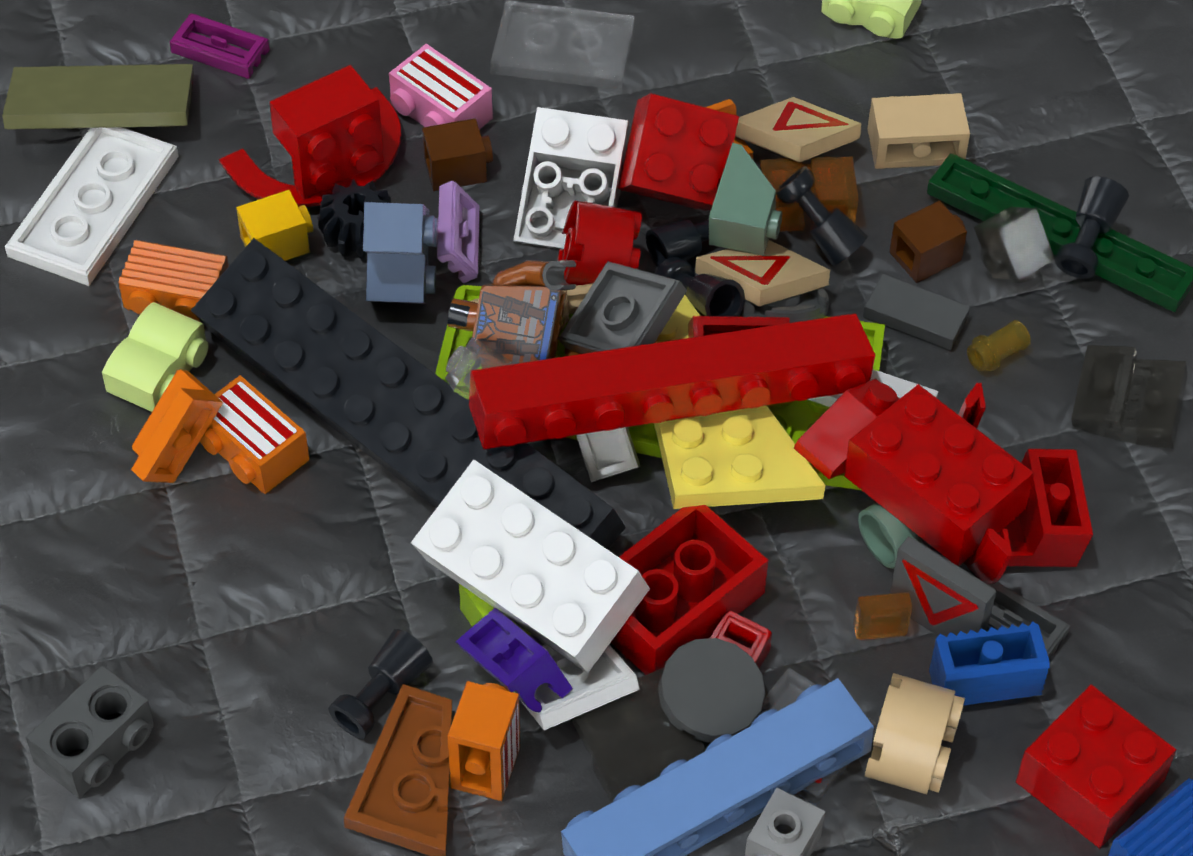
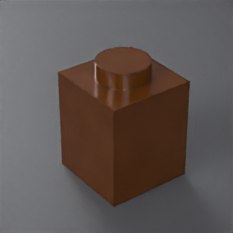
(456, 153)
(928, 241)

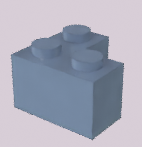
(397, 252)

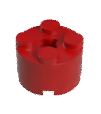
(596, 236)

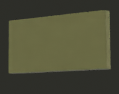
(99, 96)

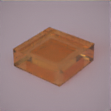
(882, 616)

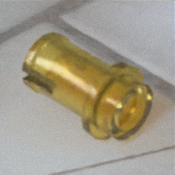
(989, 350)

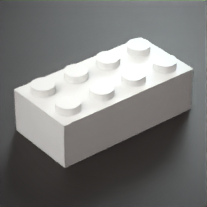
(531, 565)

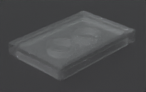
(563, 45)

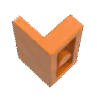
(174, 428)

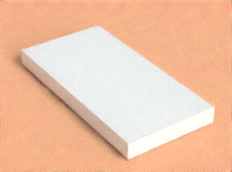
(92, 203)

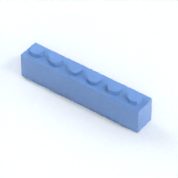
(729, 780)

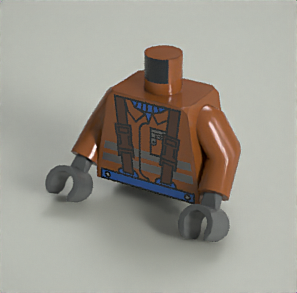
(518, 311)

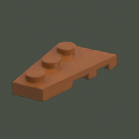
(407, 776)

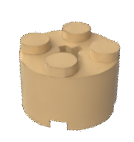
(911, 734)

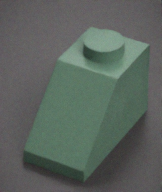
(744, 206)

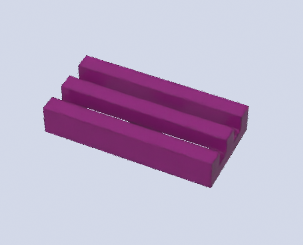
(215, 50)

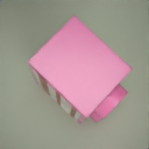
(438, 90)

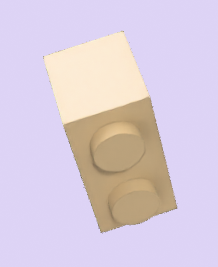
(917, 130)

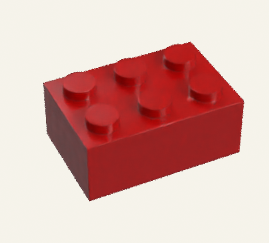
(937, 474)
(694, 577)

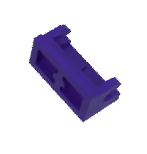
(513, 658)

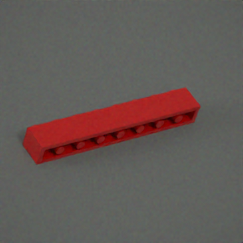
(668, 380)

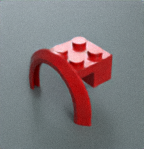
(332, 133)
(1056, 518)

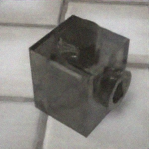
(1014, 244)

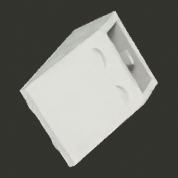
(568, 161)

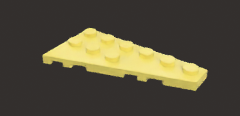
(730, 454)

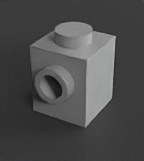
(786, 827)

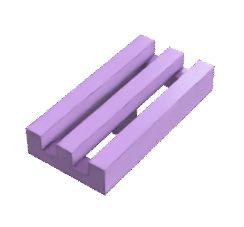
(458, 231)

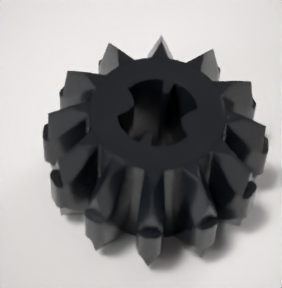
(343, 215)

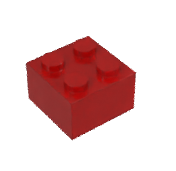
(677, 151)
(1095, 766)

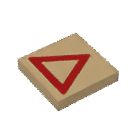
(797, 129)
(766, 277)

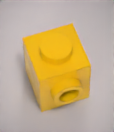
(276, 224)

